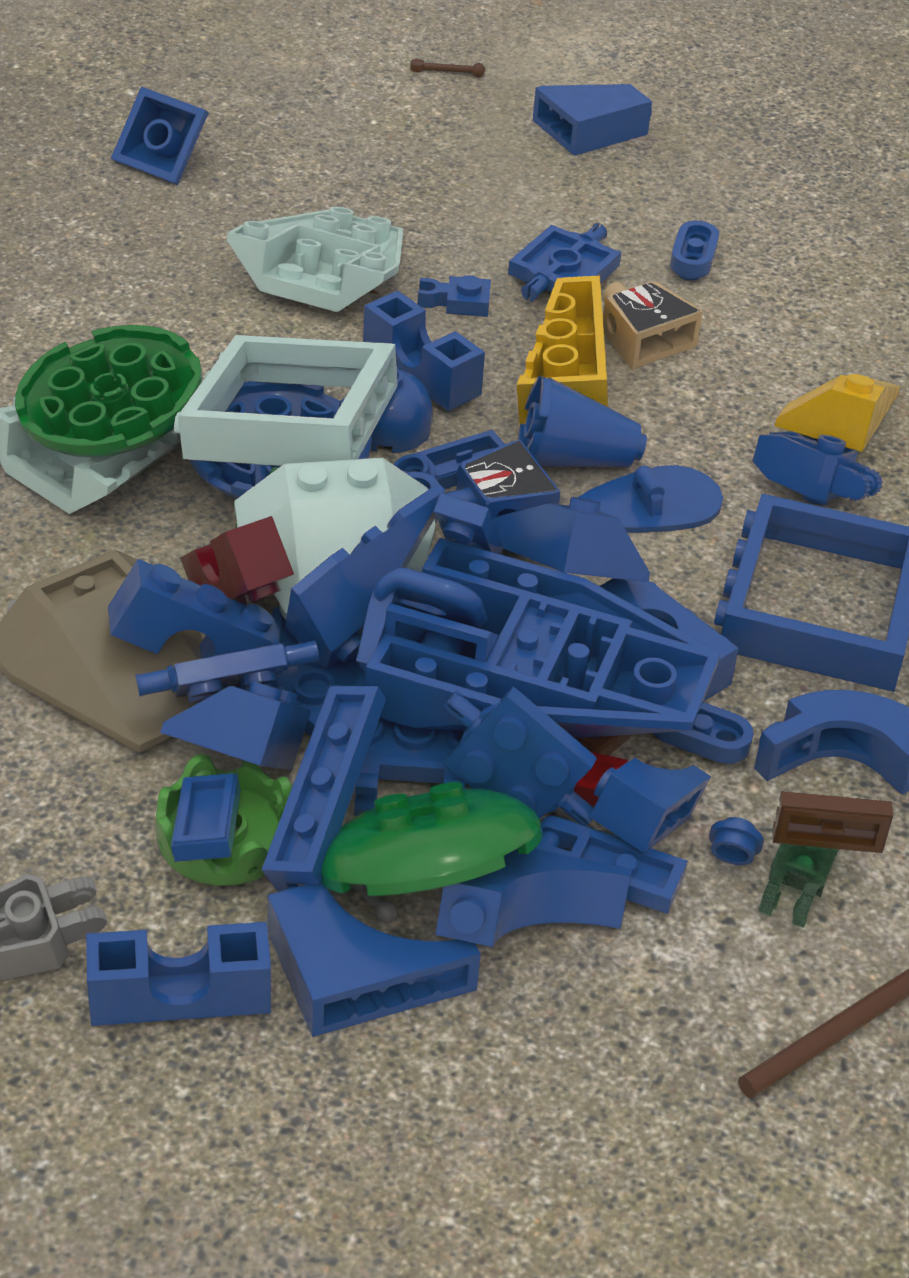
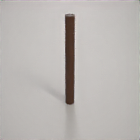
(825, 1036)

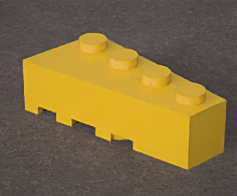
(569, 342)

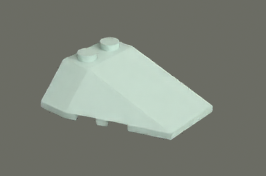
(328, 509)

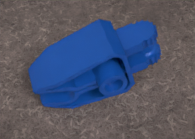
(815, 467)

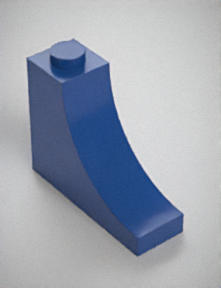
(531, 892)
(355, 972)

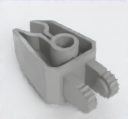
(31, 932)

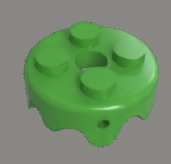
(257, 819)

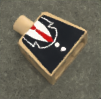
(649, 322)

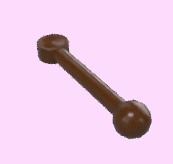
(419, 65)

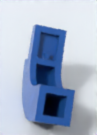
(839, 725)

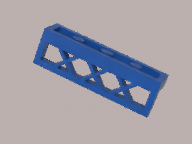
(323, 785)

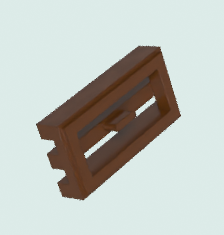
(832, 822)

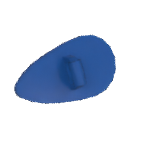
(659, 499)

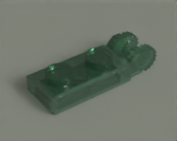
(802, 869)

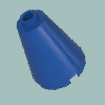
(576, 430)

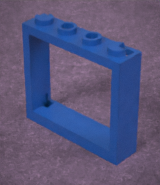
(807, 644)

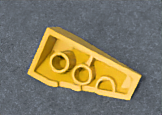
(841, 408)

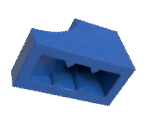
(647, 801)

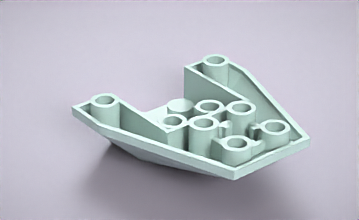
(319, 255)

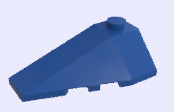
(335, 596)

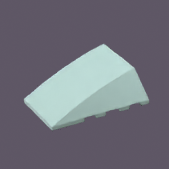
(69, 479)

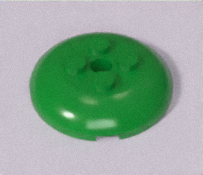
(108, 391)
(429, 840)

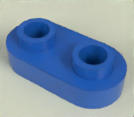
(694, 249)
(715, 735)

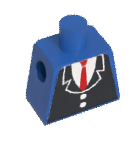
(505, 480)

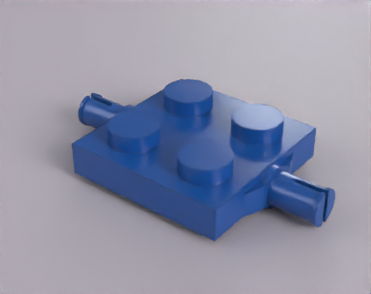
(562, 255)
(210, 675)
(520, 754)

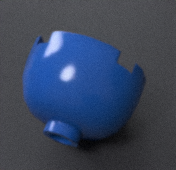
(406, 417)

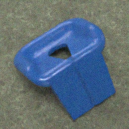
(420, 593)

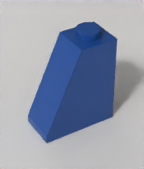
(591, 115)

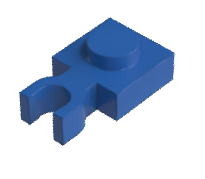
(461, 295)

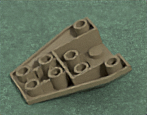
(63, 652)

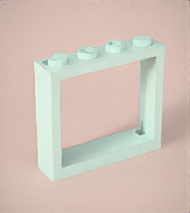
(268, 439)

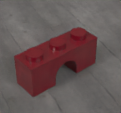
(241, 562)

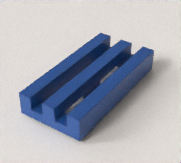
(450, 455)

